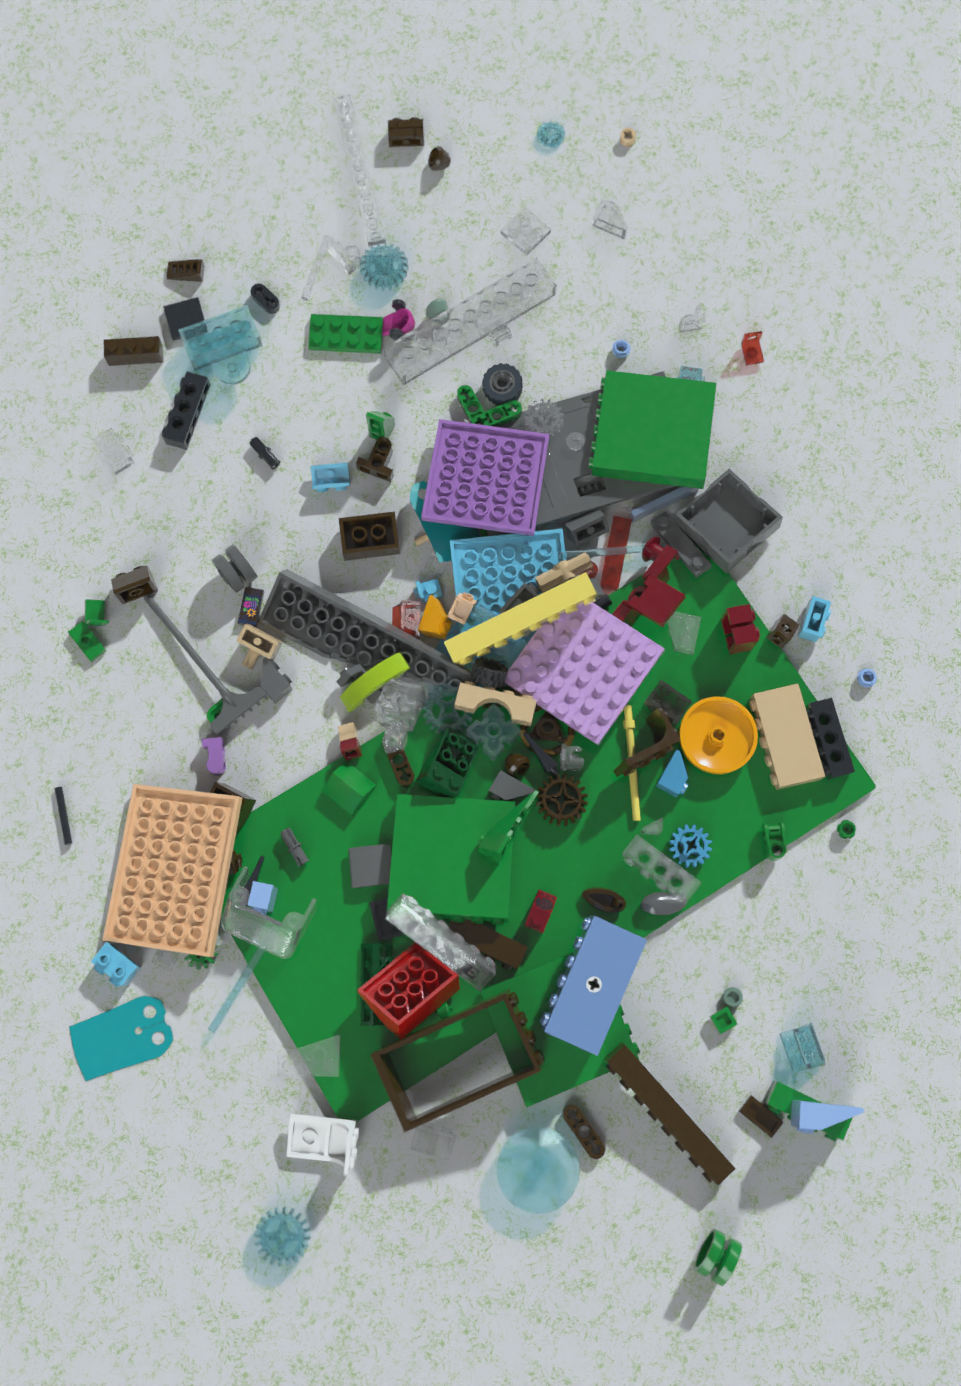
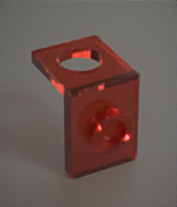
(752, 349)

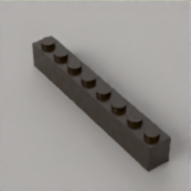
(669, 1113)

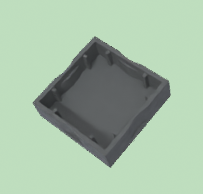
(728, 520)

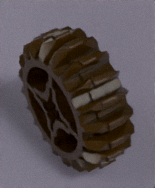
(553, 799)

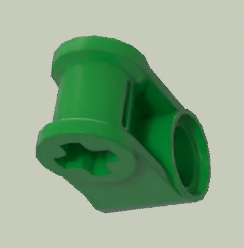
(774, 837)

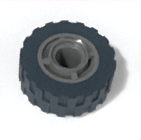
(502, 374)

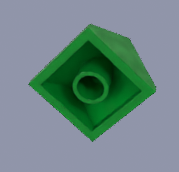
(348, 787)

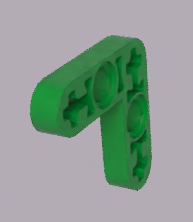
(482, 416)

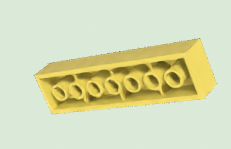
(520, 619)

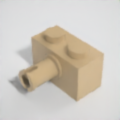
(258, 644)

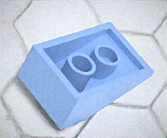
(817, 1116)

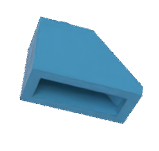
(674, 776)

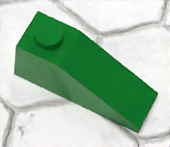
(379, 424)

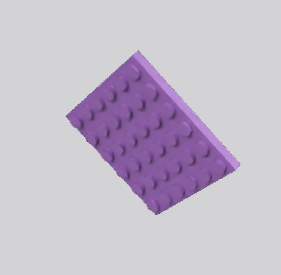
(485, 477)

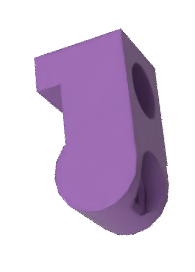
(216, 751)

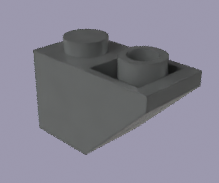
(273, 682)

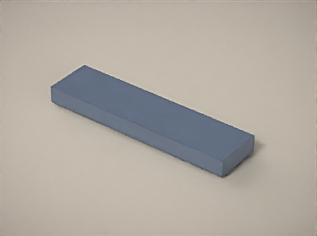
(661, 502)

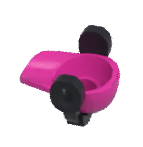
(398, 322)

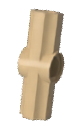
(563, 572)

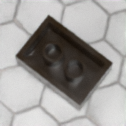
(369, 536)

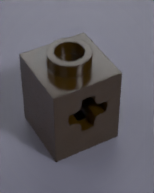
(779, 633)

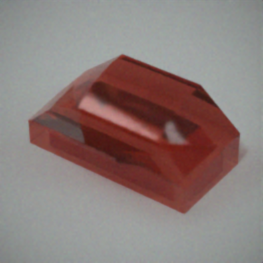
(407, 617)

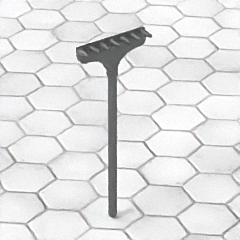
(233, 704)

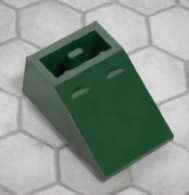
(448, 764)

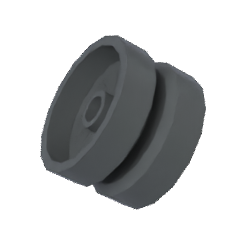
(234, 568)

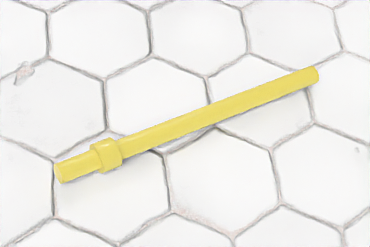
(629, 725)

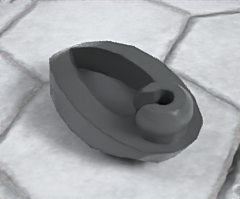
(661, 904)

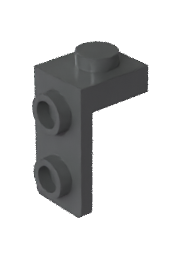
(351, 674)

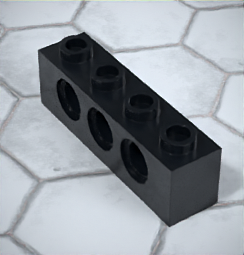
(181, 437)
(826, 709)

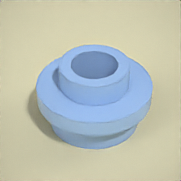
(621, 344)
(872, 678)

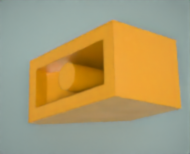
(435, 620)

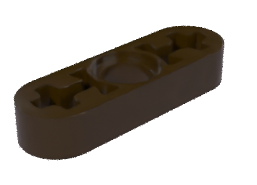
(398, 775)
(588, 1147)

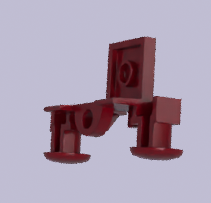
(657, 598)

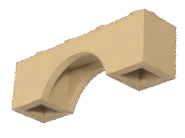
(472, 697)

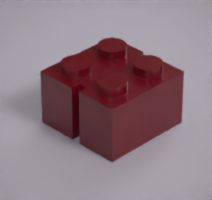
(740, 624)

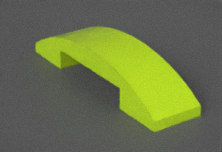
(372, 680)

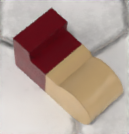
(349, 741)

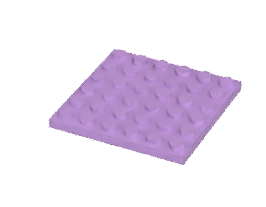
(584, 668)

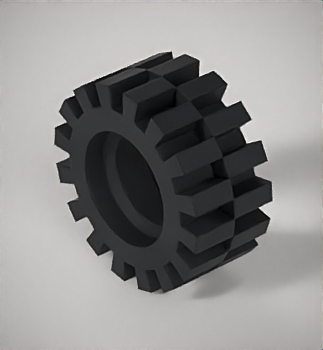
(489, 672)

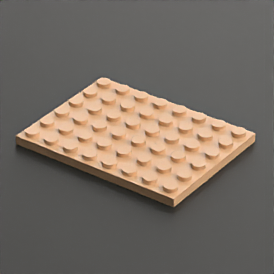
(173, 869)

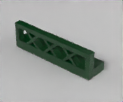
(371, 965)

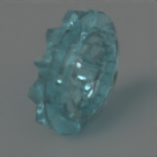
(553, 140)

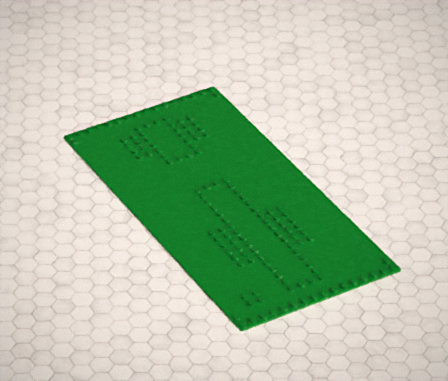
(320, 981)

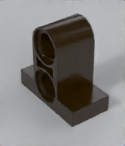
(379, 456)

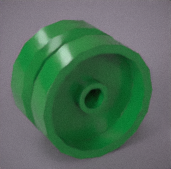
(718, 1257)

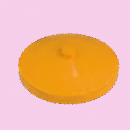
(718, 735)

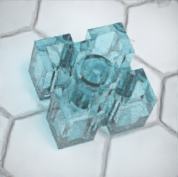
(493, 720)

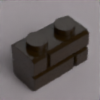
(405, 132)

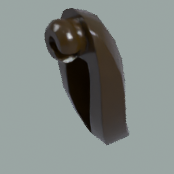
(604, 899)

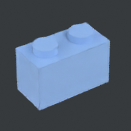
(262, 897)

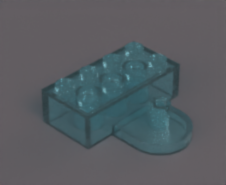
(223, 344)

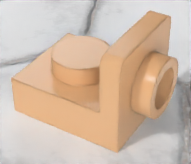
(462, 607)

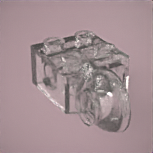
(398, 712)

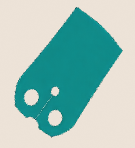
(439, 533)
(110, 1039)

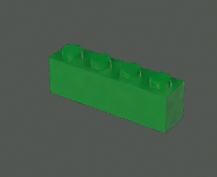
(780, 1099)

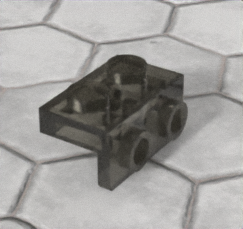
(669, 700)

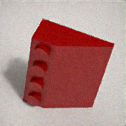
(409, 989)

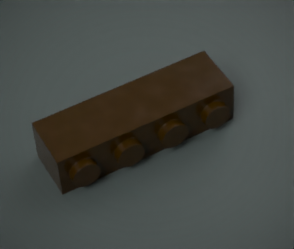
(491, 943)

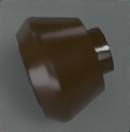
(438, 159)
(516, 765)

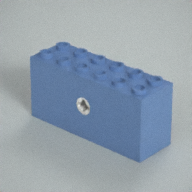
(585, 1012)

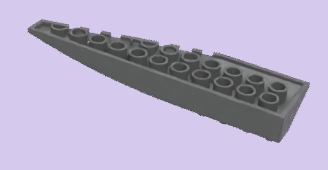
(349, 633)

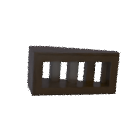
(189, 276)

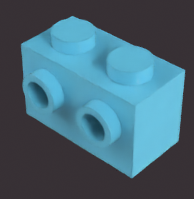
(814, 619)
(115, 965)

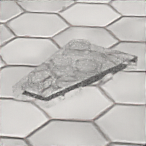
(311, 1060)

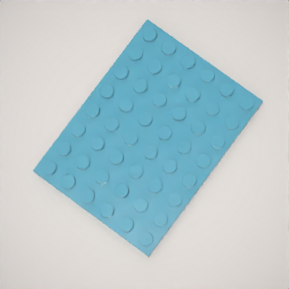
(497, 567)

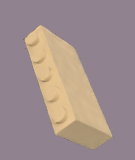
(786, 737)

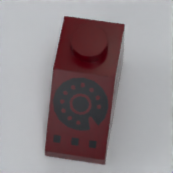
(540, 911)

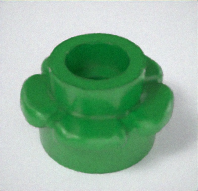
(851, 829)

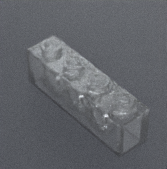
(639, 847)

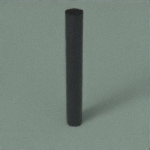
(63, 815)

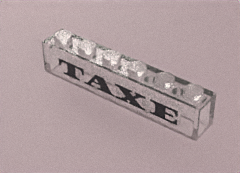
(441, 941)

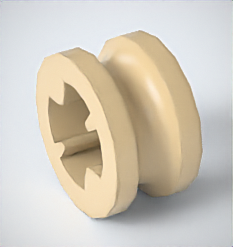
(627, 142)

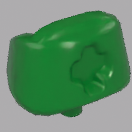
(444, 1011)

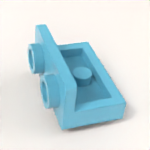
(330, 476)

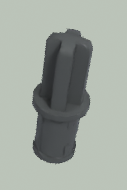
(294, 847)

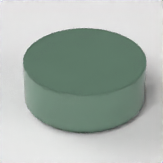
(732, 997)

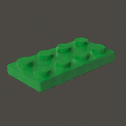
(345, 333)

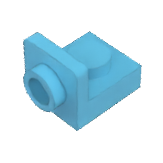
(427, 588)

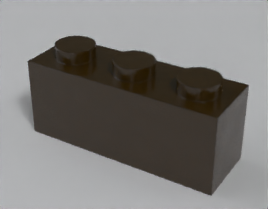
(133, 351)

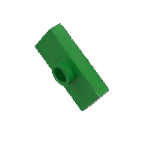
(87, 641)

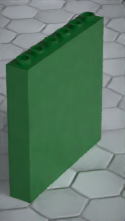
(653, 429)
(440, 862)
(564, 1063)

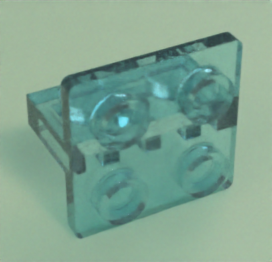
(802, 1048)

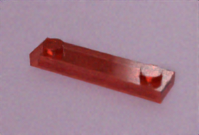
(614, 563)

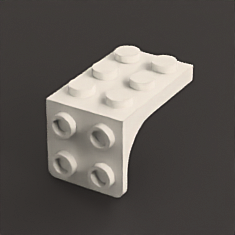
(323, 1139)

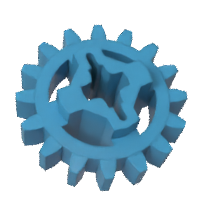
(697, 851)

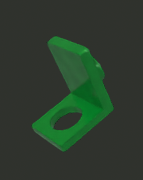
(95, 613)

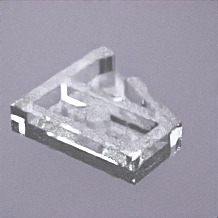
(684, 631)

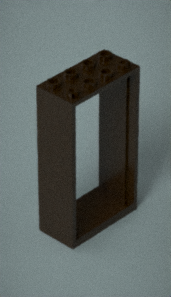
(394, 1086)

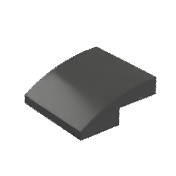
(370, 865)

